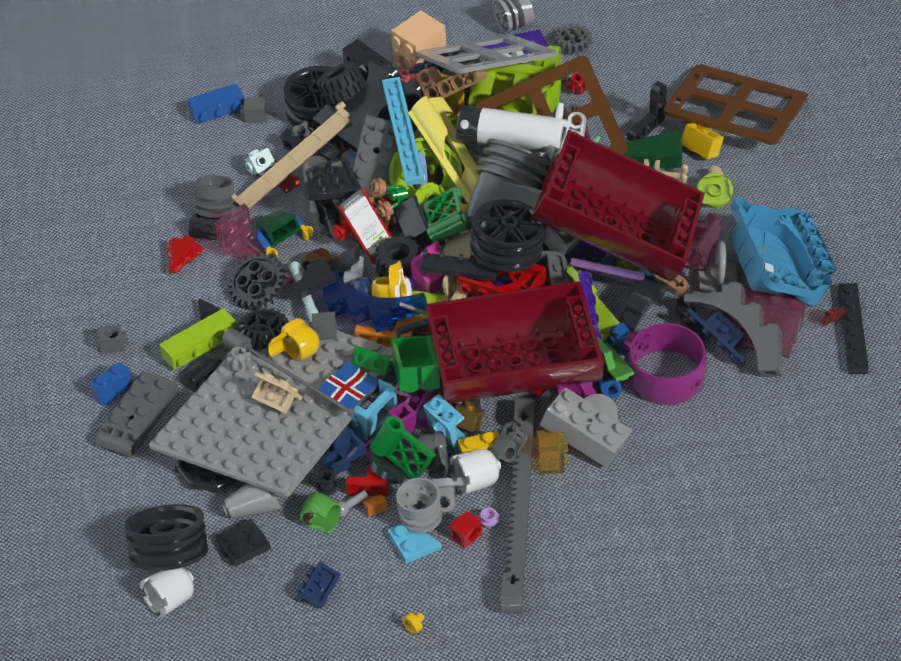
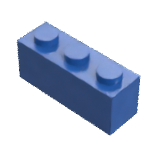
(216, 103)

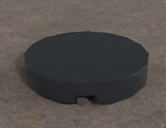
(386, 469)

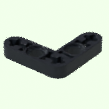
(655, 117)

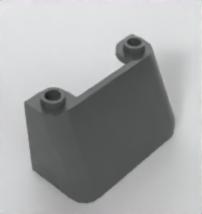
(493, 187)

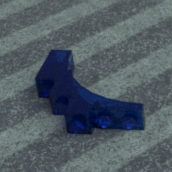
(364, 308)

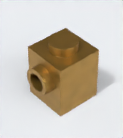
(472, 416)

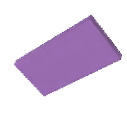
(609, 272)

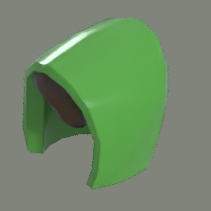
(320, 512)

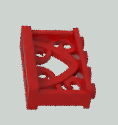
(536, 274)

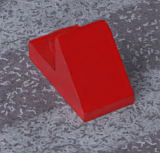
(371, 484)

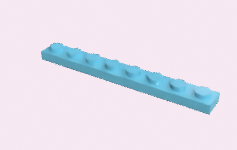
(403, 131)

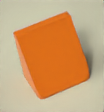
(375, 505)

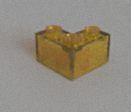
(551, 452)

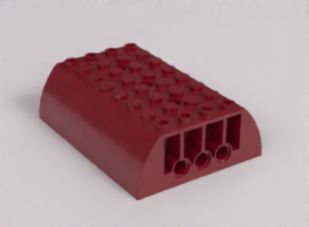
(629, 197)
(511, 328)

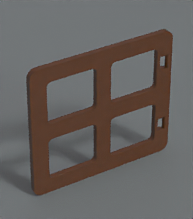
(735, 104)
(597, 106)

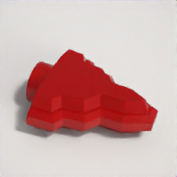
(182, 252)

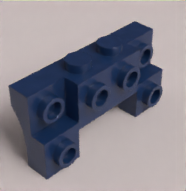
(343, 451)

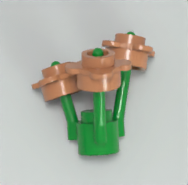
(378, 189)

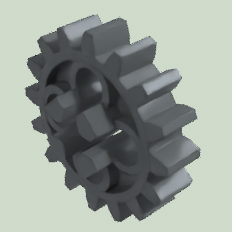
(573, 38)

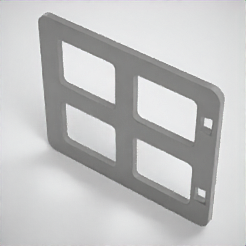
(495, 55)

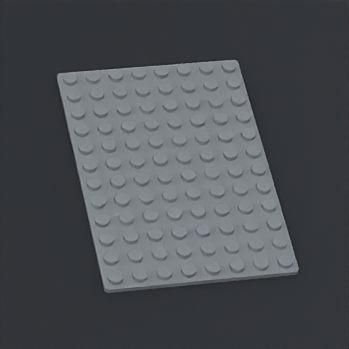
(253, 442)

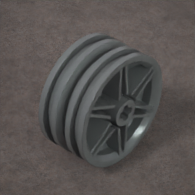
(513, 163)

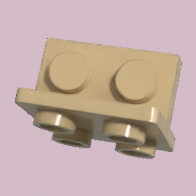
(274, 392)

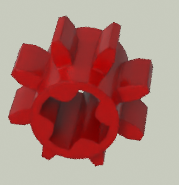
(576, 84)

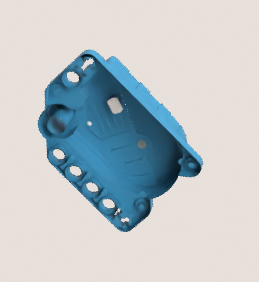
(781, 251)

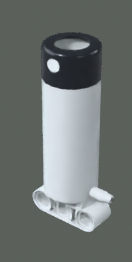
(518, 128)

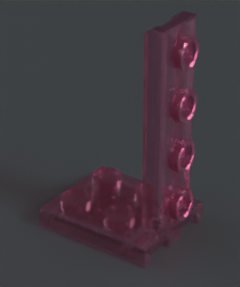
(234, 236)

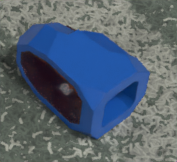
(610, 386)

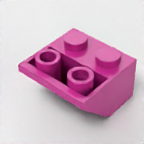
(426, 281)

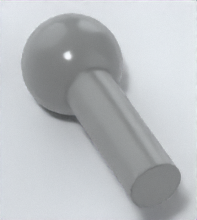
(351, 502)

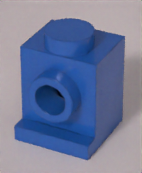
(617, 336)

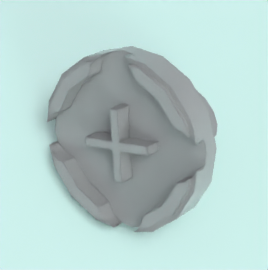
(447, 489)

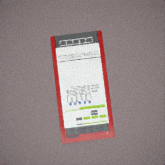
(364, 222)

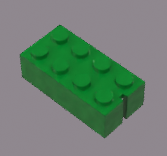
(415, 363)

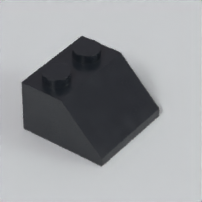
(410, 220)

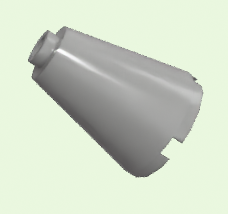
(250, 501)

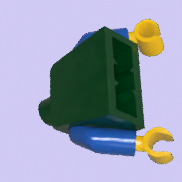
(278, 227)

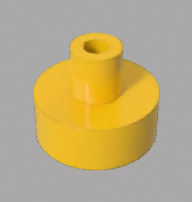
(413, 622)

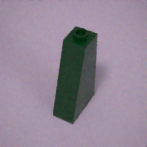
(660, 147)

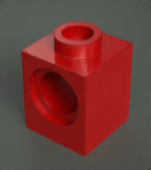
(465, 529)

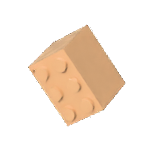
(415, 34)

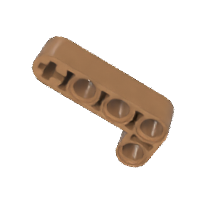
(434, 85)

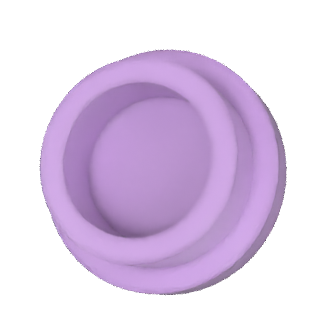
(489, 517)

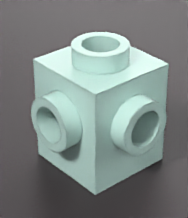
(259, 161)

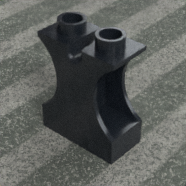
(368, 101)

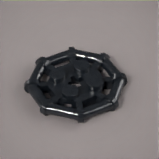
(202, 475)

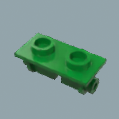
(371, 360)

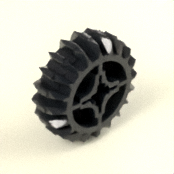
(262, 326)

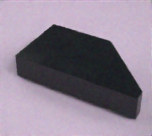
(206, 309)

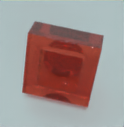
(289, 183)
(832, 315)

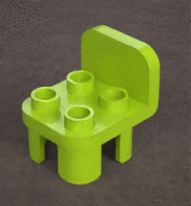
(507, 76)

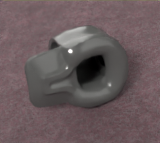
(436, 443)

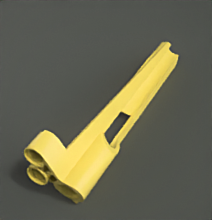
(433, 123)

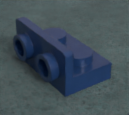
(318, 585)

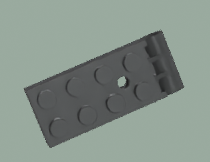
(367, 165)
(137, 413)

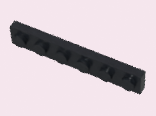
(853, 329)

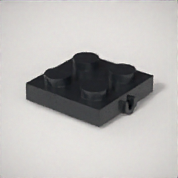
(242, 542)

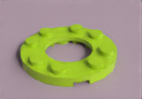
(396, 172)

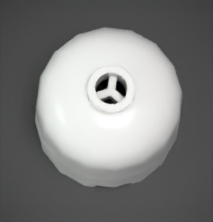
(476, 468)
(167, 589)

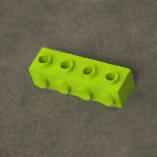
(197, 339)

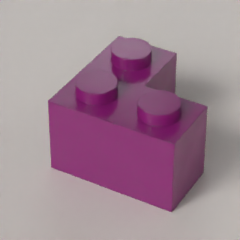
(416, 401)

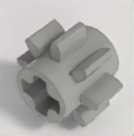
(238, 359)

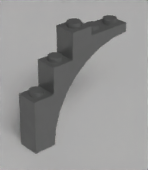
(731, 303)

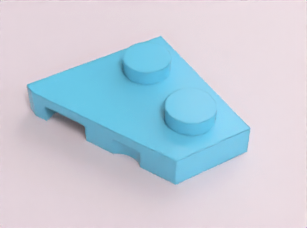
(411, 544)

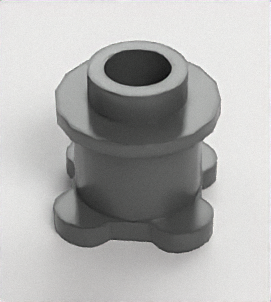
(303, 129)

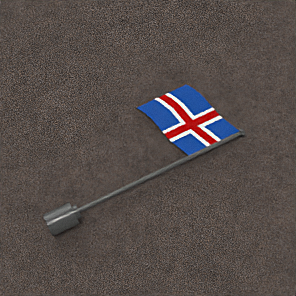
(343, 388)

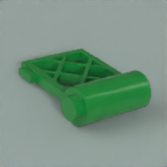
(448, 223)
(392, 435)

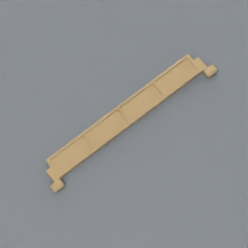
(294, 158)

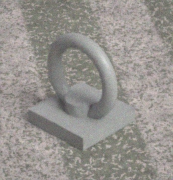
(718, 273)

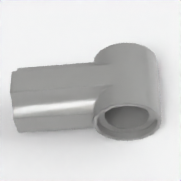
(354, 271)

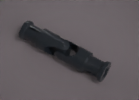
(328, 216)

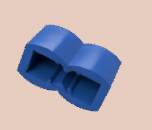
(112, 383)

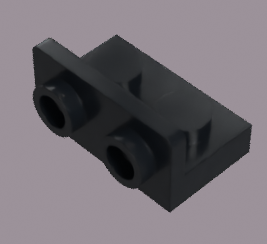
(199, 372)

